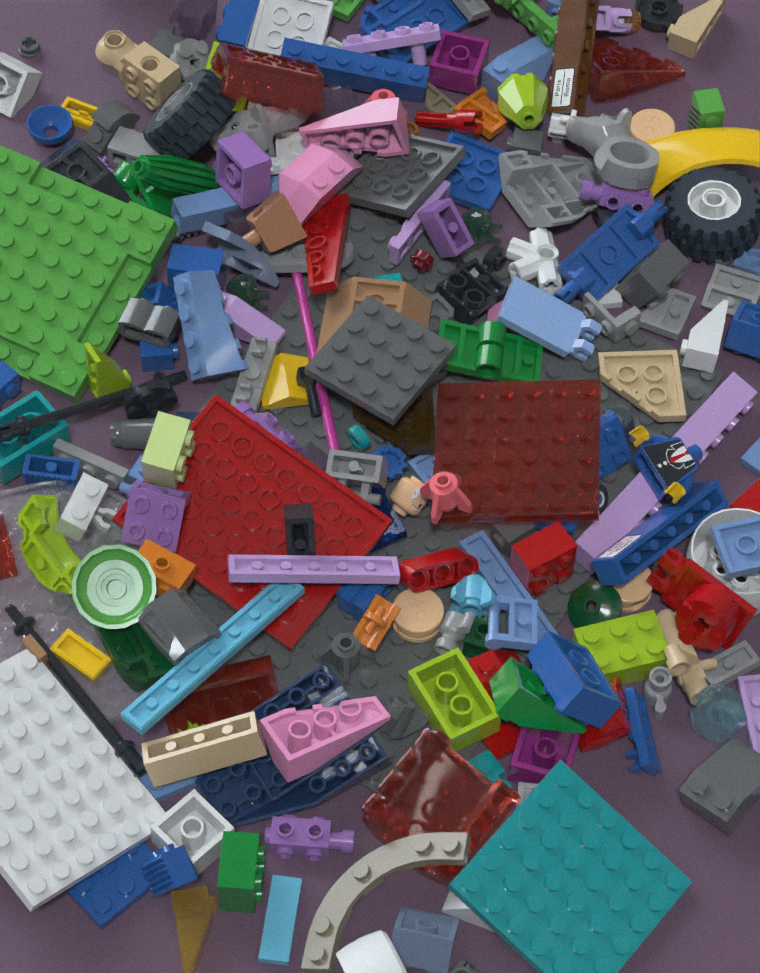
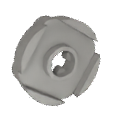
(189, 50)

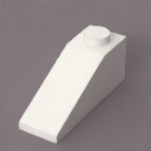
(704, 340)

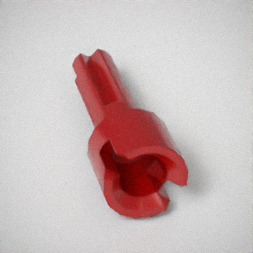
(462, 121)

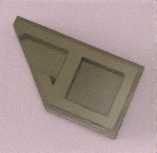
(436, 101)

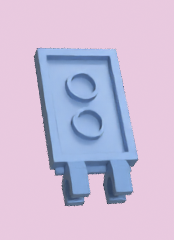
(547, 320)

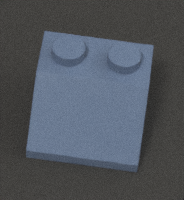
(425, 939)

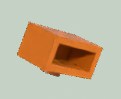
(169, 568)

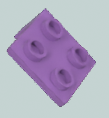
(154, 514)

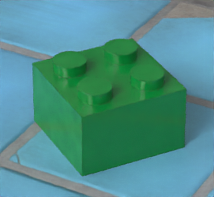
(240, 872)

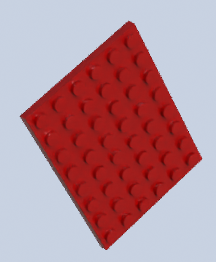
(236, 508)

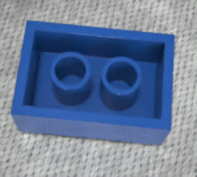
(574, 680)

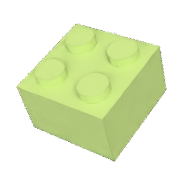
(167, 450)

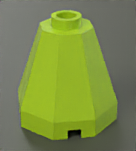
(523, 100)

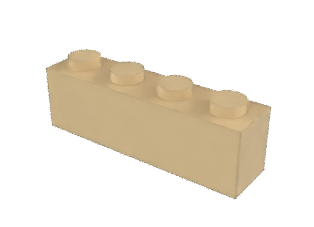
(204, 749)

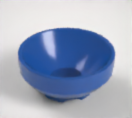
(47, 118)

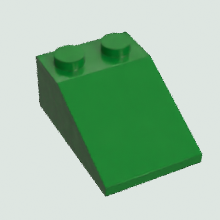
(523, 700)

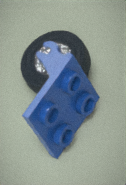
(615, 430)

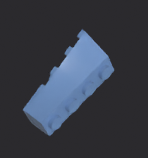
(206, 327)

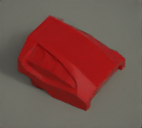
(616, 727)

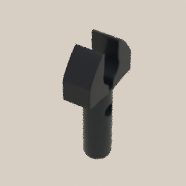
(310, 386)

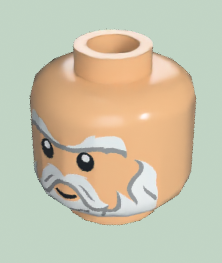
(407, 496)

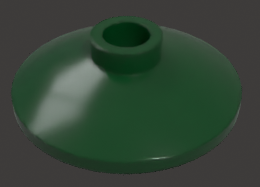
(607, 600)

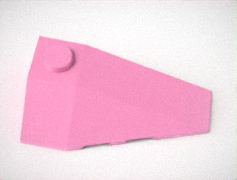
(372, 127)
(314, 736)

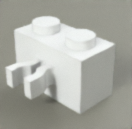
(84, 509)

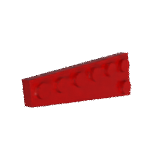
(326, 244)

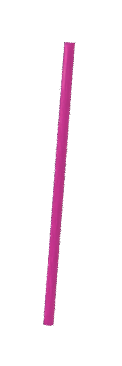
(312, 346)

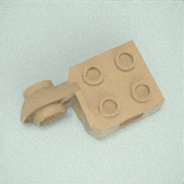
(141, 68)

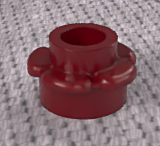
(421, 261)

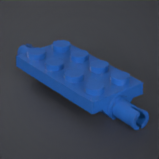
(610, 252)

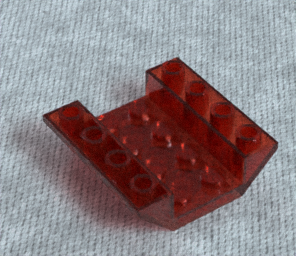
(269, 78)

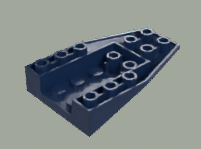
(258, 789)

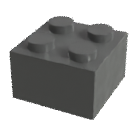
(653, 275)

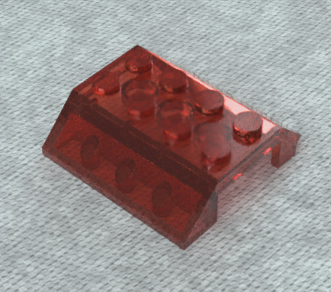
(434, 795)

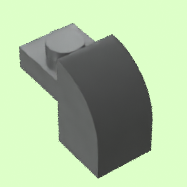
(106, 122)

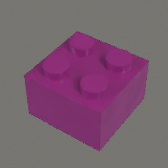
(459, 62)
(539, 752)

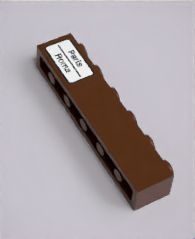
(572, 56)

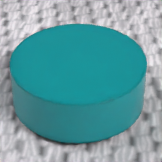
(358, 437)

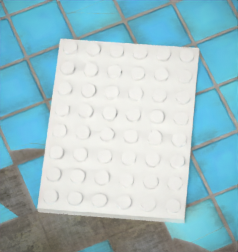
(61, 788)

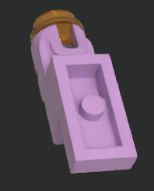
(617, 20)

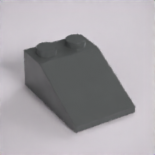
(724, 786)

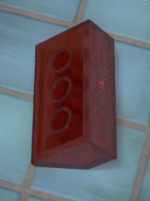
(226, 694)

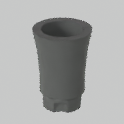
(131, 433)

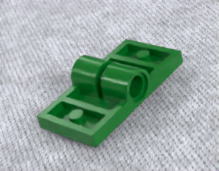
(491, 352)

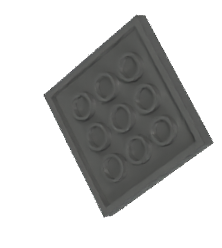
(403, 181)
(380, 359)

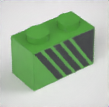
(706, 109)

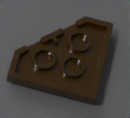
(412, 432)

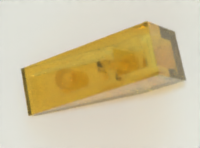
(193, 921)

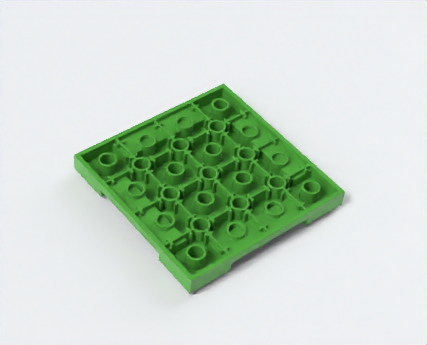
(67, 270)

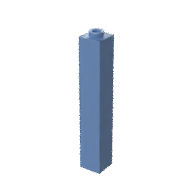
(194, 209)

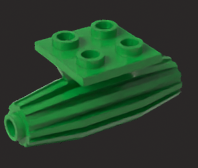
(169, 177)

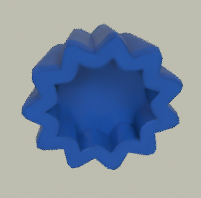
(396, 461)

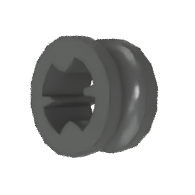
(28, 40)

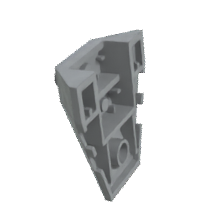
(546, 187)

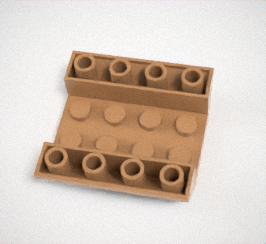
(394, 294)

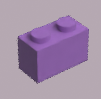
(445, 228)

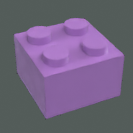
(243, 169)

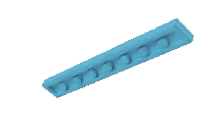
(211, 656)

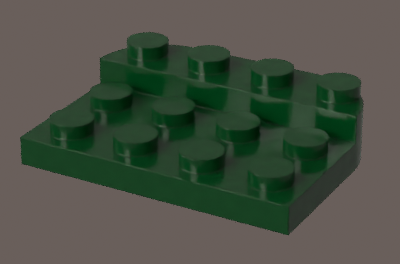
(134, 655)

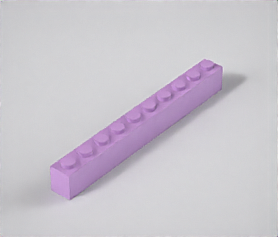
(638, 499)

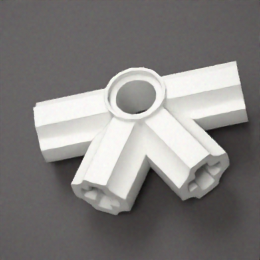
(536, 260)

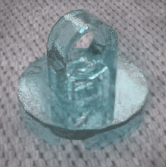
(718, 713)

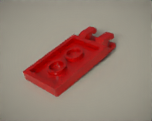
(689, 576)

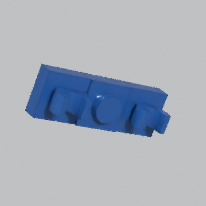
(641, 734)

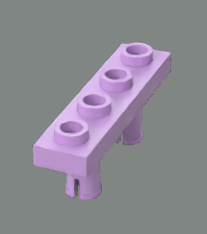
(402, 36)

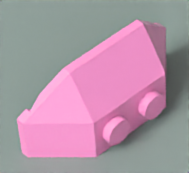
(316, 178)

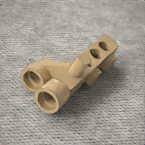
(682, 658)

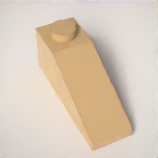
(694, 27)

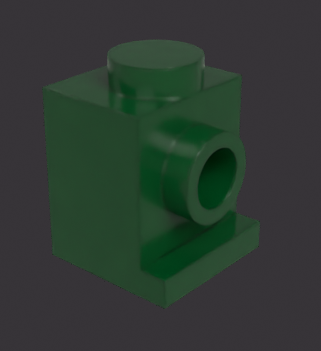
(475, 640)

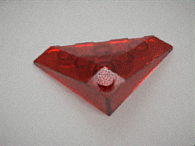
(622, 72)

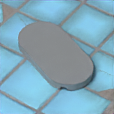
(293, 257)

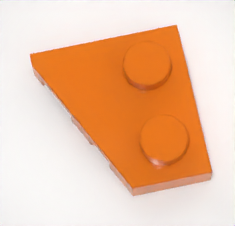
(492, 119)

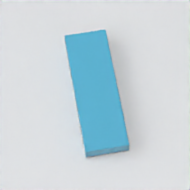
(280, 920)

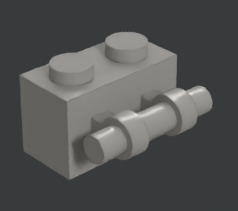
(360, 470)

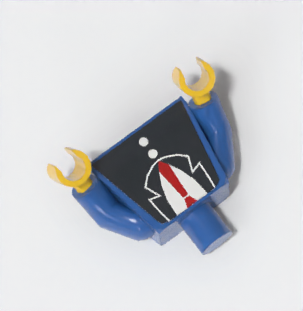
(666, 463)

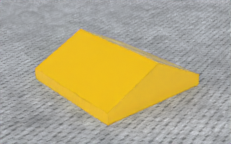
(282, 386)

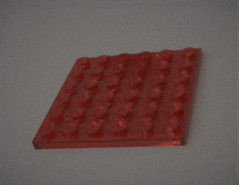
(521, 449)

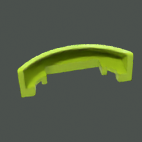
(43, 547)

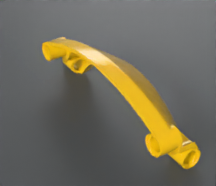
(703, 148)

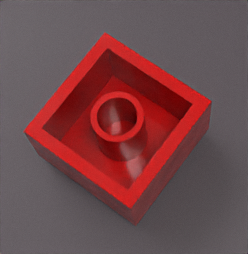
(544, 558)

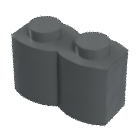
(149, 322)

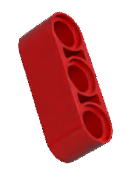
(450, 566)

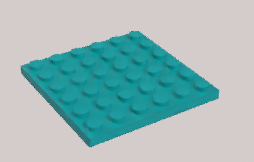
(569, 880)

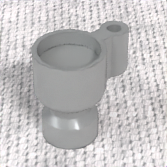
(453, 630)
(658, 690)

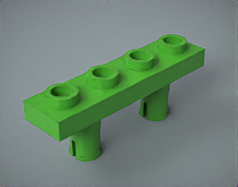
(536, 20)

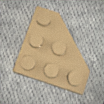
(646, 380)

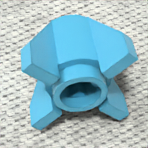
(472, 595)

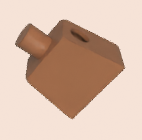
(274, 224)

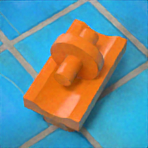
(376, 622)

